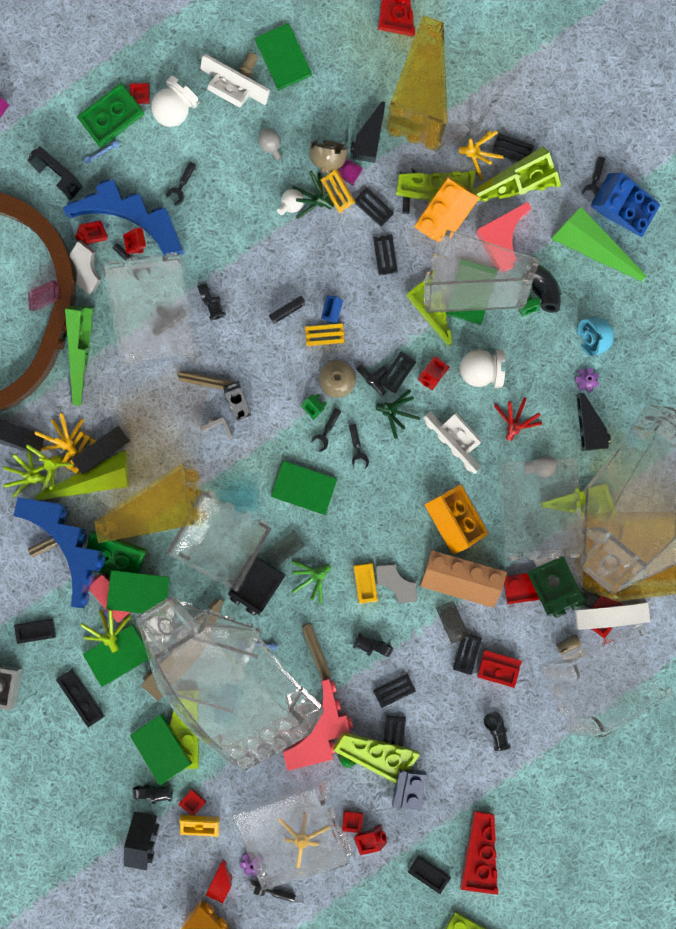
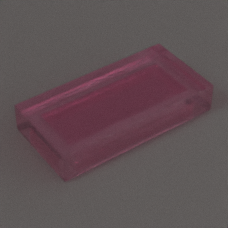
(43, 295)

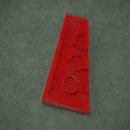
(396, 17)
(479, 865)

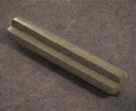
(203, 380)
(44, 545)
(316, 651)

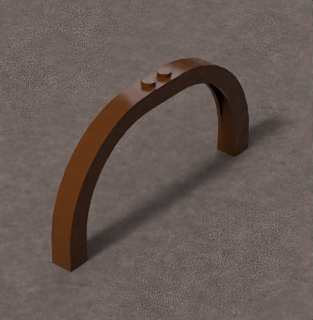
(54, 335)

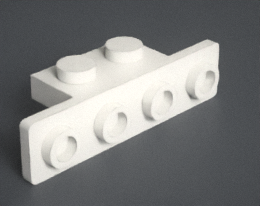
(232, 84)
(458, 437)

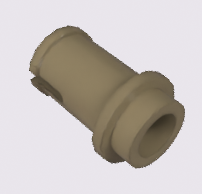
(248, 65)
(569, 644)

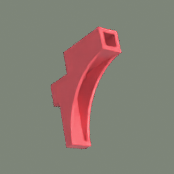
(316, 746)

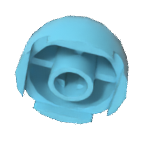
(596, 335)

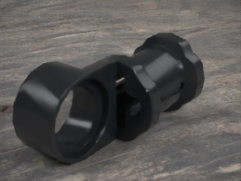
(212, 303)
(368, 645)
(498, 731)
(155, 794)

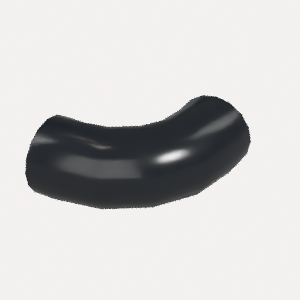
(549, 290)

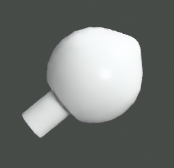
(289, 203)

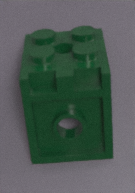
(564, 596)

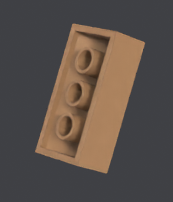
(463, 579)

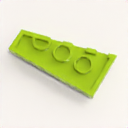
(425, 186)
(188, 740)
(376, 755)

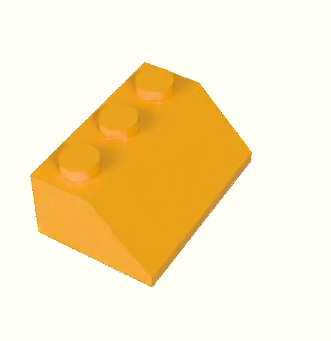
(446, 209)
(456, 519)
(204, 918)

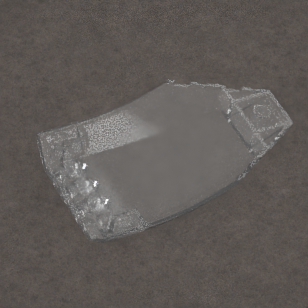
(633, 505)
(225, 683)

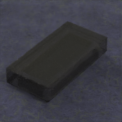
(284, 549)
(452, 622)

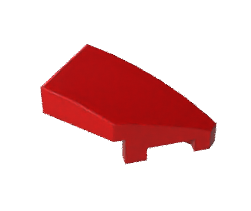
(220, 884)

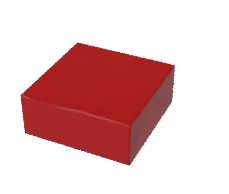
(140, 92)
(192, 802)
(352, 821)

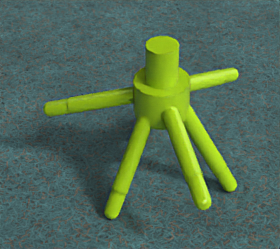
(50, 465)
(34, 478)
(109, 636)

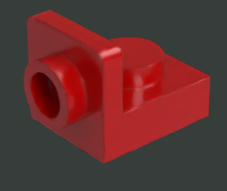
(91, 233)
(134, 241)
(433, 373)
(371, 841)

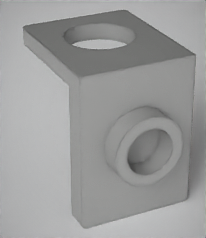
(213, 422)

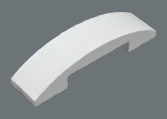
(612, 616)

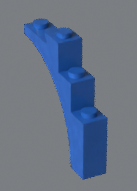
(110, 202)
(81, 561)

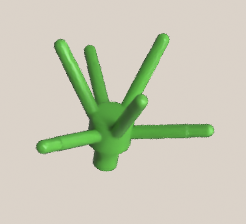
(317, 575)

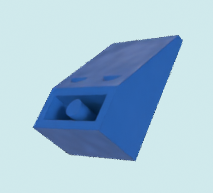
(625, 203)

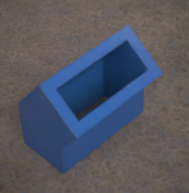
(332, 309)

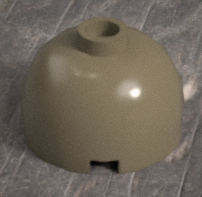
(328, 155)
(337, 379)

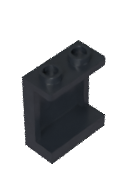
(68, 184)
(257, 587)

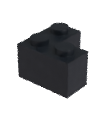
(139, 841)

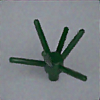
(319, 199)
(390, 410)

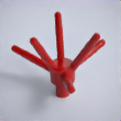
(514, 425)

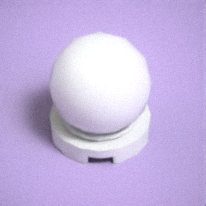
(172, 104)
(481, 368)

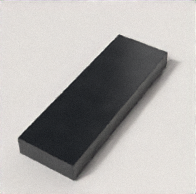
(100, 450)
(80, 697)

